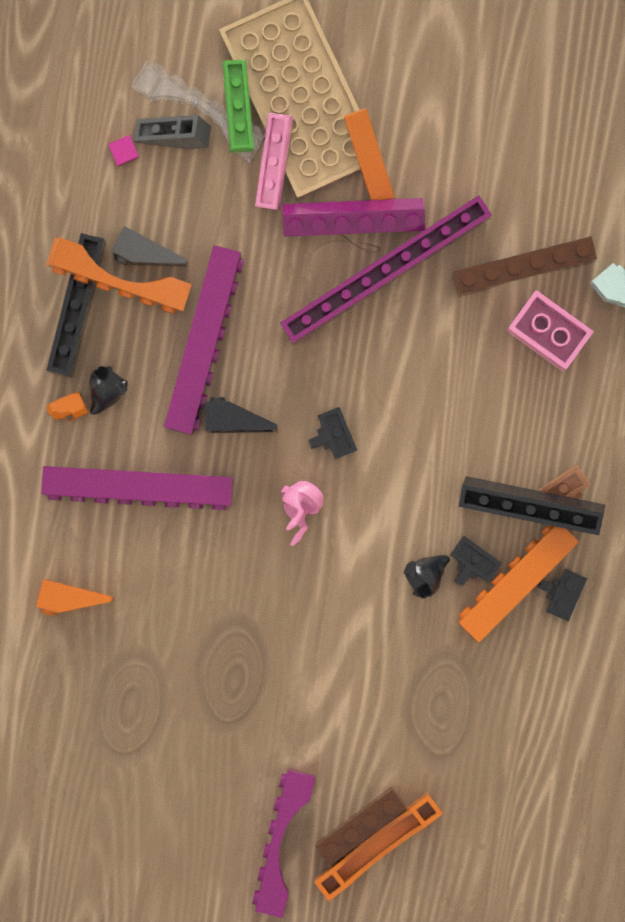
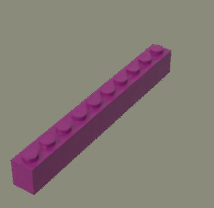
(386, 270)

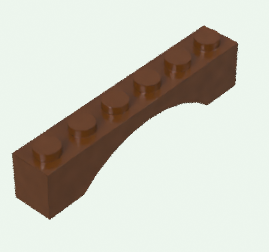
(524, 265)

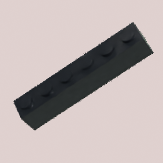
(74, 314)
(532, 505)

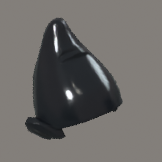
(105, 389)
(426, 574)

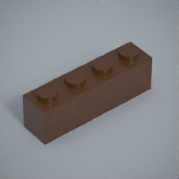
(360, 826)

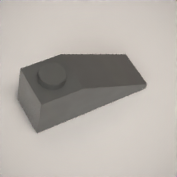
(175, 132)
(142, 251)

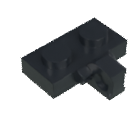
(334, 434)
(473, 562)
(563, 593)

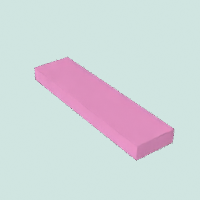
(274, 161)

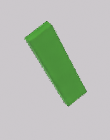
(238, 106)

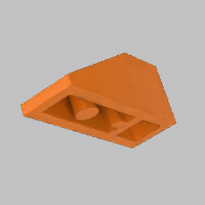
(61, 598)

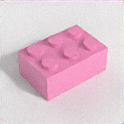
(549, 331)

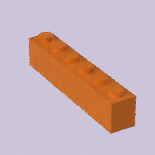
(517, 582)

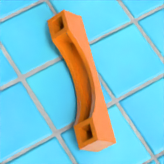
(73, 259)
(362, 857)

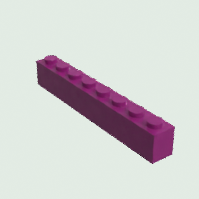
(203, 340)
(137, 486)

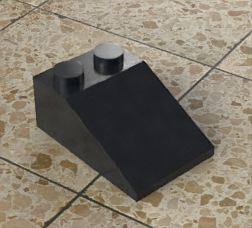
(228, 417)

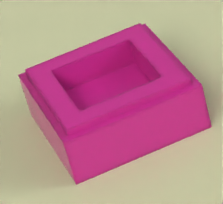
(123, 150)

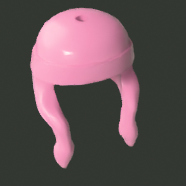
(299, 501)

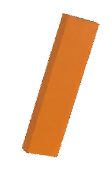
(368, 155)

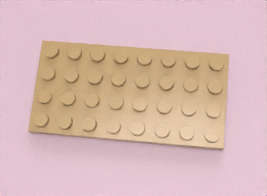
(299, 77)

